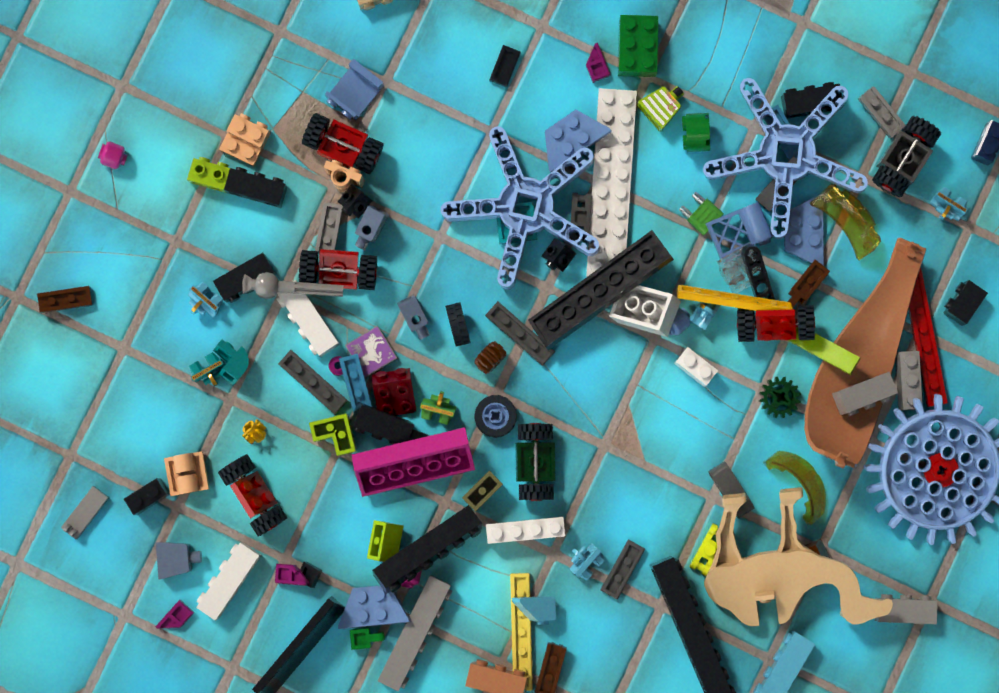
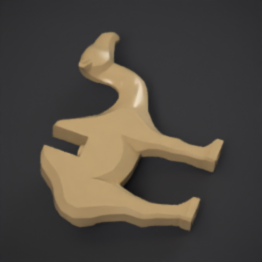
(781, 573)

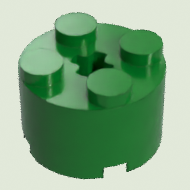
(697, 132)

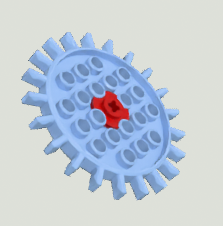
(897, 491)

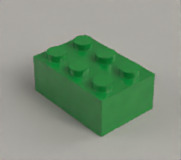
(638, 46)

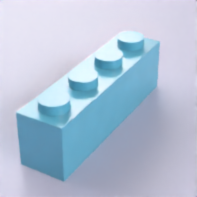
(786, 664)

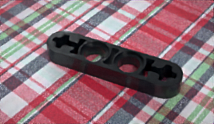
(762, 277)

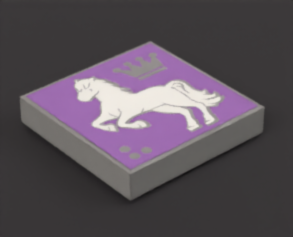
(372, 350)

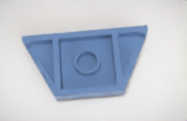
(570, 135)
(805, 233)
(372, 608)

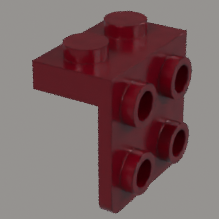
(394, 391)

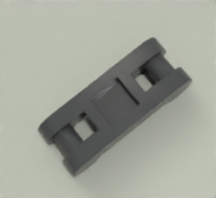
(579, 215)

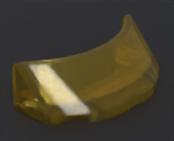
(851, 217)
(807, 476)

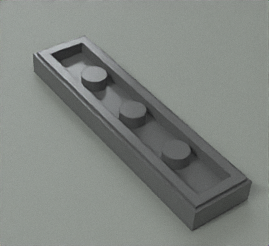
(519, 333)
(313, 382)

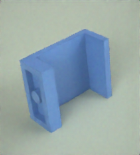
(354, 91)

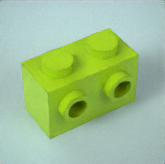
(208, 174)
(386, 538)

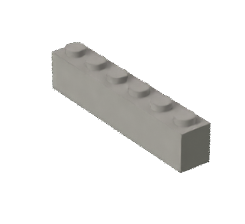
(414, 632)

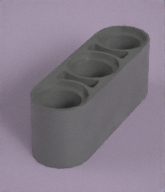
(728, 484)

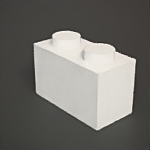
(696, 367)

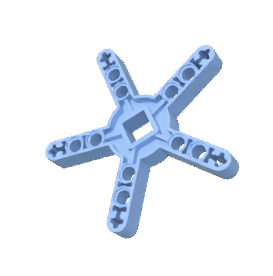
(787, 134)
(522, 225)

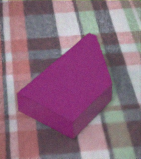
(596, 65)
(290, 575)
(176, 616)

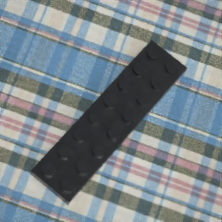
(600, 289)

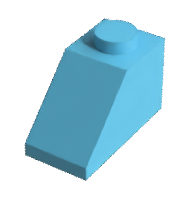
(537, 608)

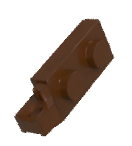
(807, 283)

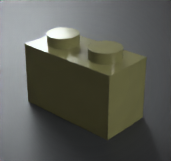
(482, 491)

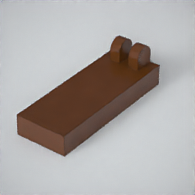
(64, 299)
(550, 668)

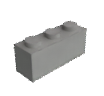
(908, 379)
(865, 394)
(910, 610)

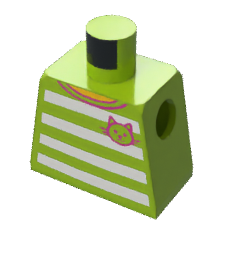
(661, 106)

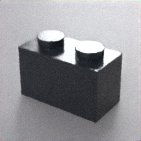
(965, 302)
(146, 496)

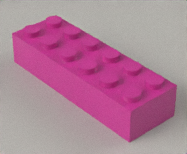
(413, 462)

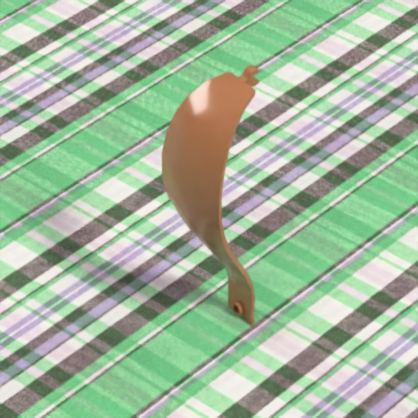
(875, 338)

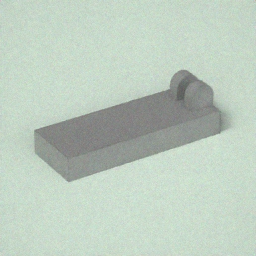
(881, 112)
(329, 226)
(85, 512)

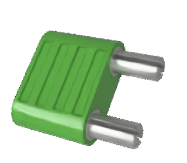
(705, 213)

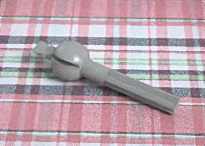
(268, 285)

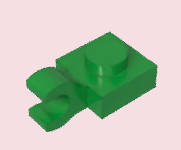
(362, 638)

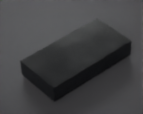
(505, 66)

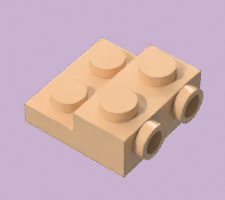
(245, 139)

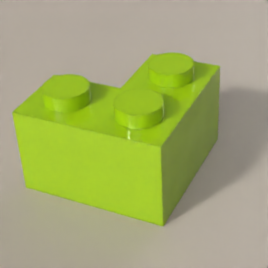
(338, 429)

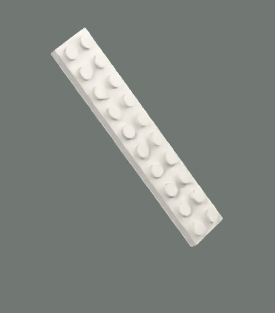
(612, 176)

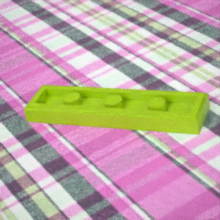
(828, 352)

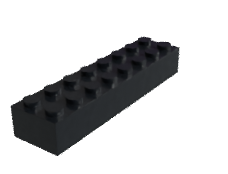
(690, 626)

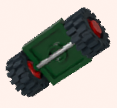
(535, 461)

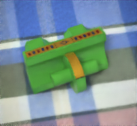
(438, 405)

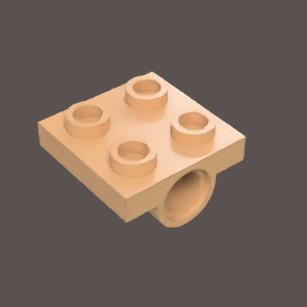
(337, 171)
(186, 473)

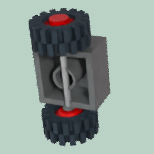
(906, 156)

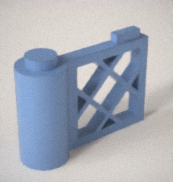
(754, 225)

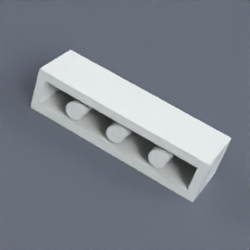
(309, 321)
(525, 530)
(228, 580)

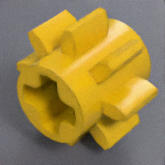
(254, 431)

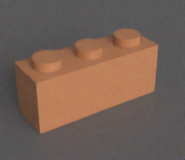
(496, 679)

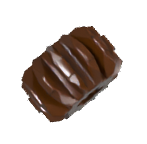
(490, 357)

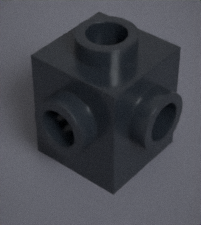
(354, 201)
(558, 255)

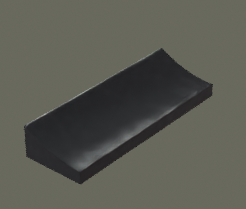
(300, 647)

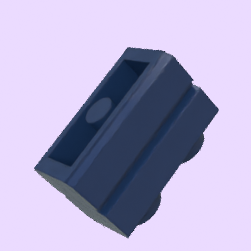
(987, 144)

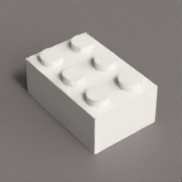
(646, 310)

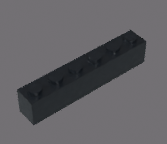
(427, 549)

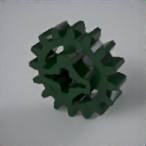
(790, 404)

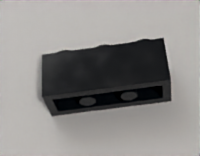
(804, 101)
(256, 187)
(230, 284)
(381, 424)

